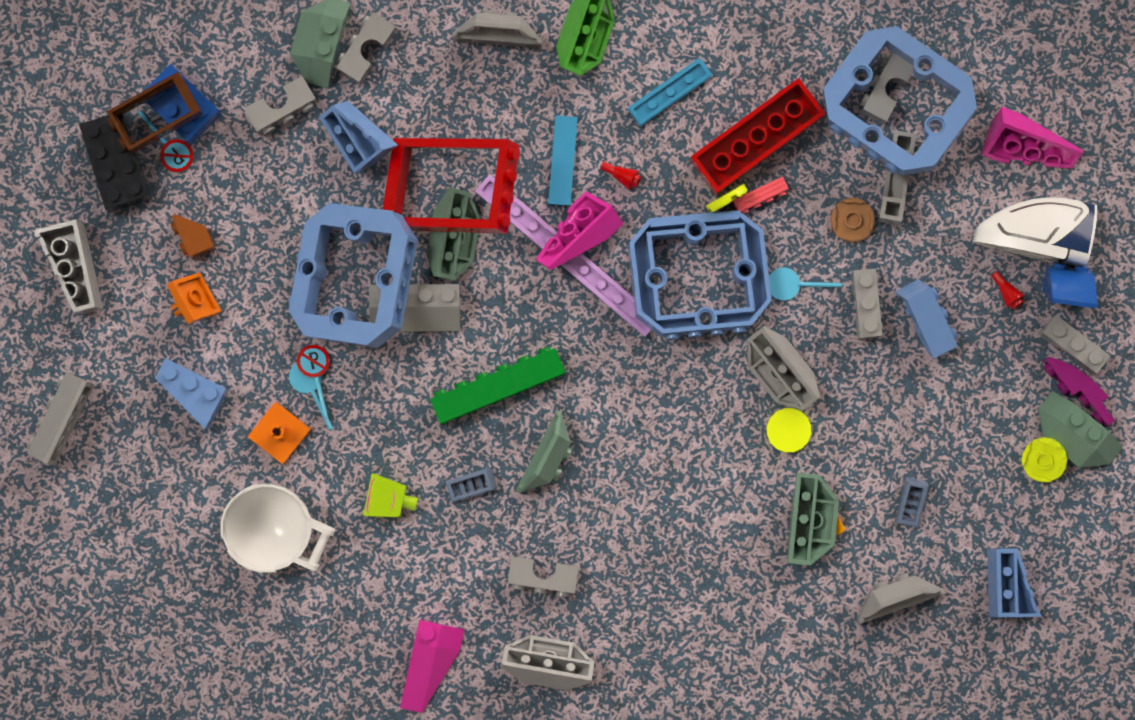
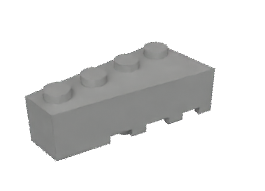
(72, 263)

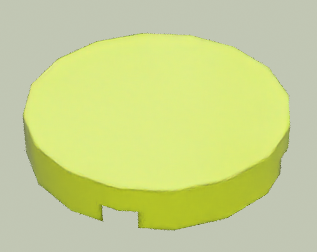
(726, 198)
(788, 430)
(1044, 459)

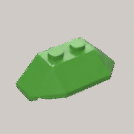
(585, 35)

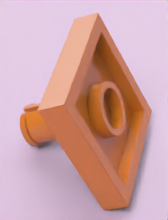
(193, 298)
(279, 433)

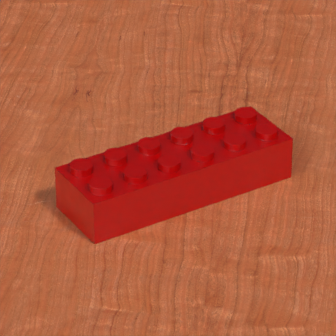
(757, 136)

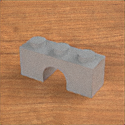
(374, 30)
(298, 99)
(878, 104)
(867, 304)
(1084, 351)
(522, 575)

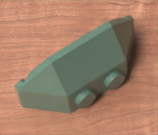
(319, 40)
(452, 251)
(1081, 436)
(548, 456)
(811, 519)

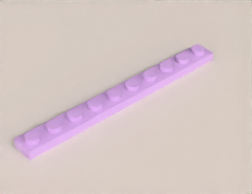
(579, 266)

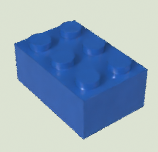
(172, 106)

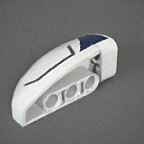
(1042, 230)

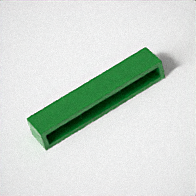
(498, 385)

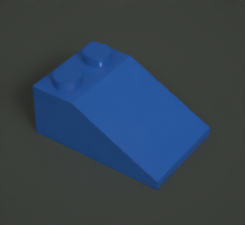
(1070, 285)

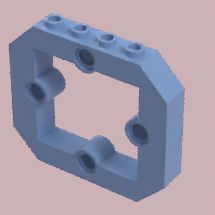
(914, 52)
(313, 253)
(752, 257)

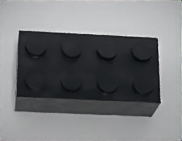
(115, 170)

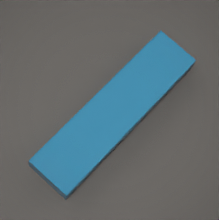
(670, 92)
(562, 160)

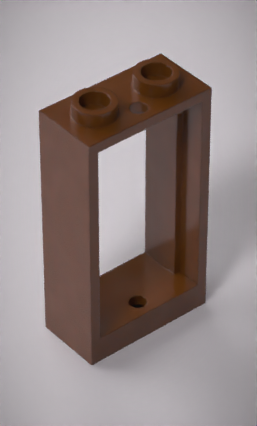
(114, 113)

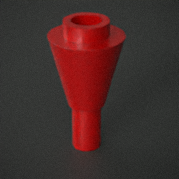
(627, 177)
(1011, 296)

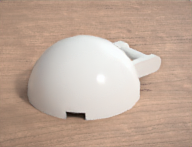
(270, 528)

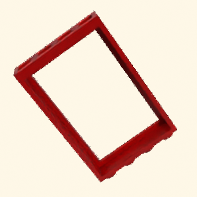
(502, 192)

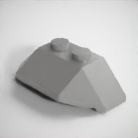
(497, 30)
(781, 369)
(896, 596)
(548, 663)

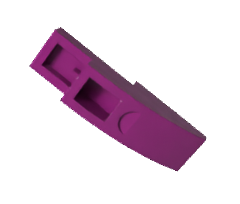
(1075, 381)

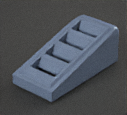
(489, 477)
(904, 500)

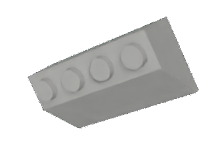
(427, 307)
(60, 418)

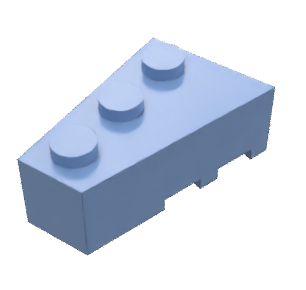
(356, 136)
(928, 318)
(195, 393)
(1008, 585)

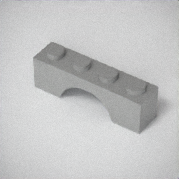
(895, 184)

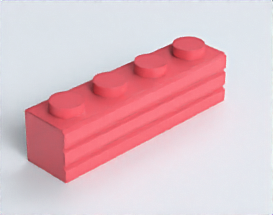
(760, 195)

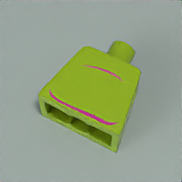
(387, 498)

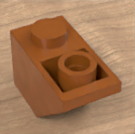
(194, 237)

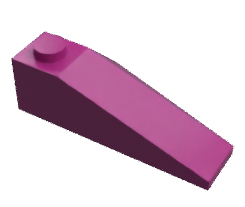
(1022, 139)
(586, 226)
(430, 660)

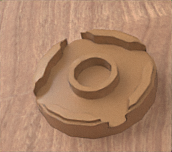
(852, 220)

